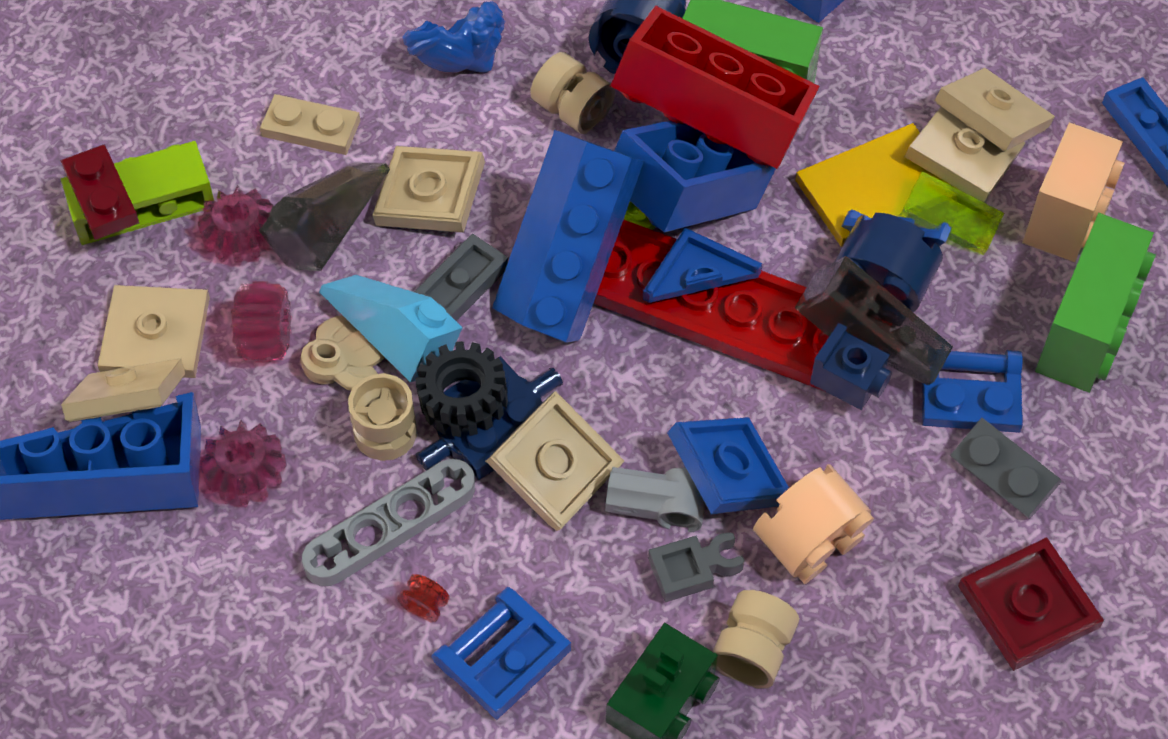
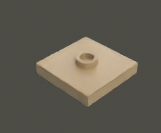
(994, 109)
(961, 155)
(429, 189)
(154, 327)
(123, 390)
(555, 461)

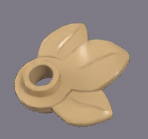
(339, 354)

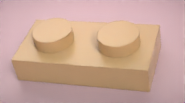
(310, 124)

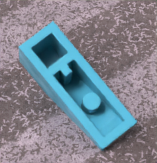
(394, 320)

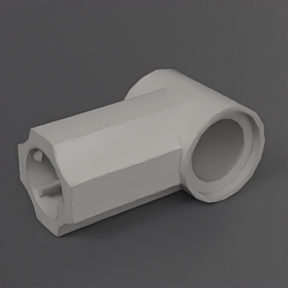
(667, 497)

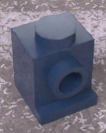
(850, 368)

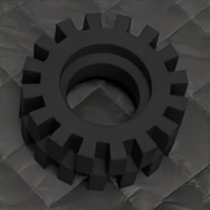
(458, 366)

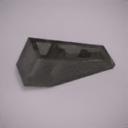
(315, 218)
(872, 314)

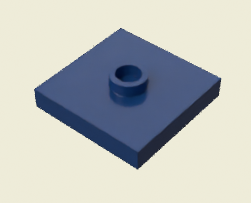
(728, 464)

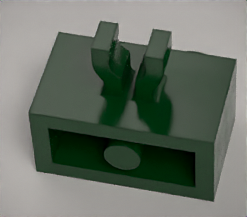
(663, 687)

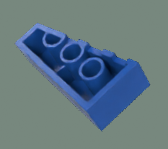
(105, 465)

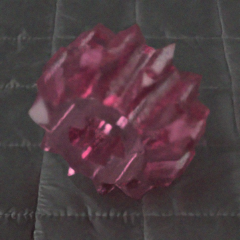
(233, 225)
(261, 321)
(229, 476)

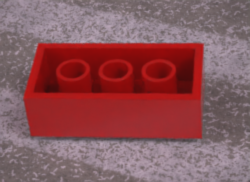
(714, 87)

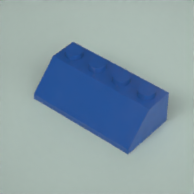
(567, 236)

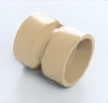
(571, 91)
(382, 416)
(755, 638)

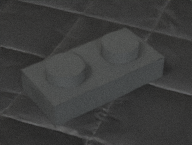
(464, 276)
(1006, 468)

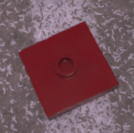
(1030, 603)

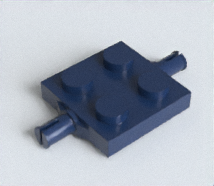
(523, 400)

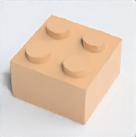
(1074, 192)

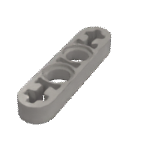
(385, 517)

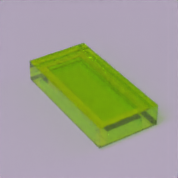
(938, 202)

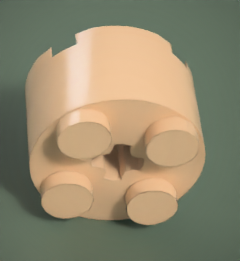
(814, 521)

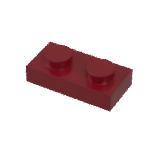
(100, 191)

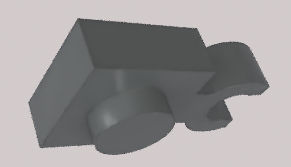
(687, 568)

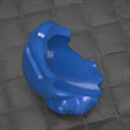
(466, 45)

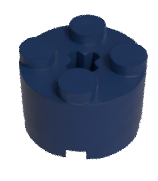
(619, 22)
(893, 256)

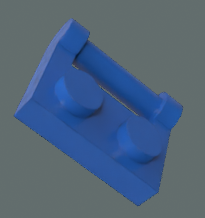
(964, 402)
(512, 663)

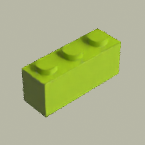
(159, 186)

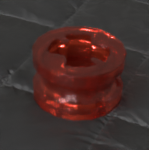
(423, 597)

